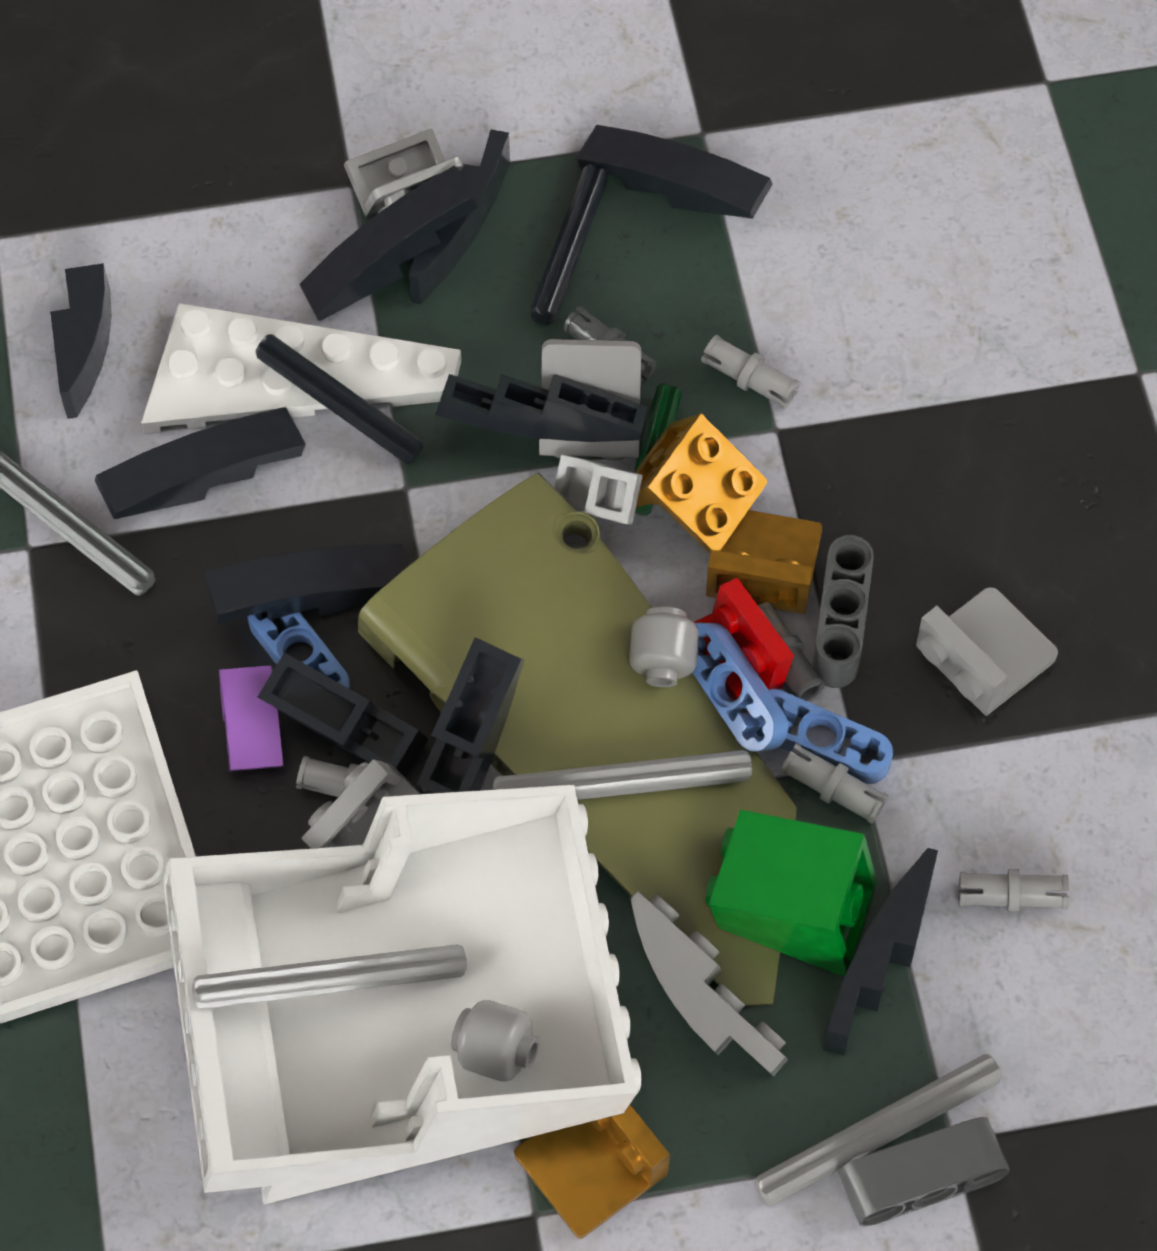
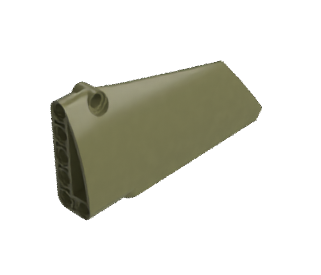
(580, 700)

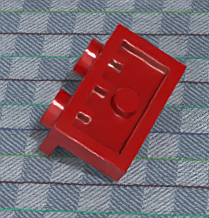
(753, 634)

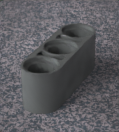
(843, 590)
(923, 1171)

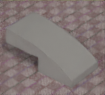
(598, 488)

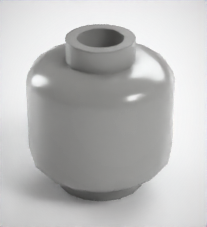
(663, 646)
(495, 1040)

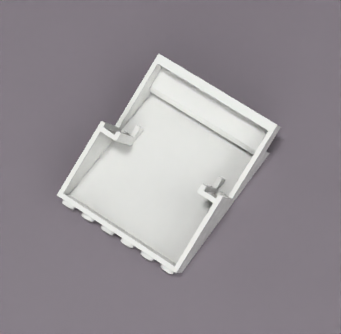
(368, 1077)

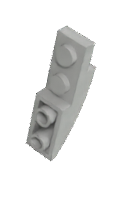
(685, 971)

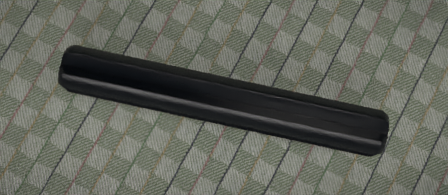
(569, 244)
(339, 399)

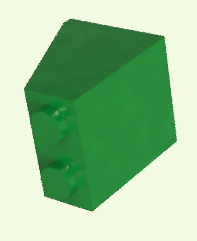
(794, 888)

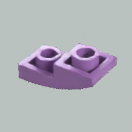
(249, 722)

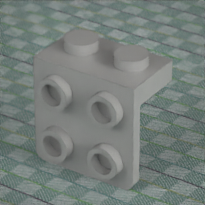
(396, 169)
(600, 365)
(985, 648)
(351, 815)

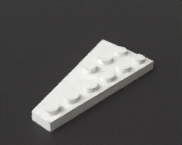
(215, 375)

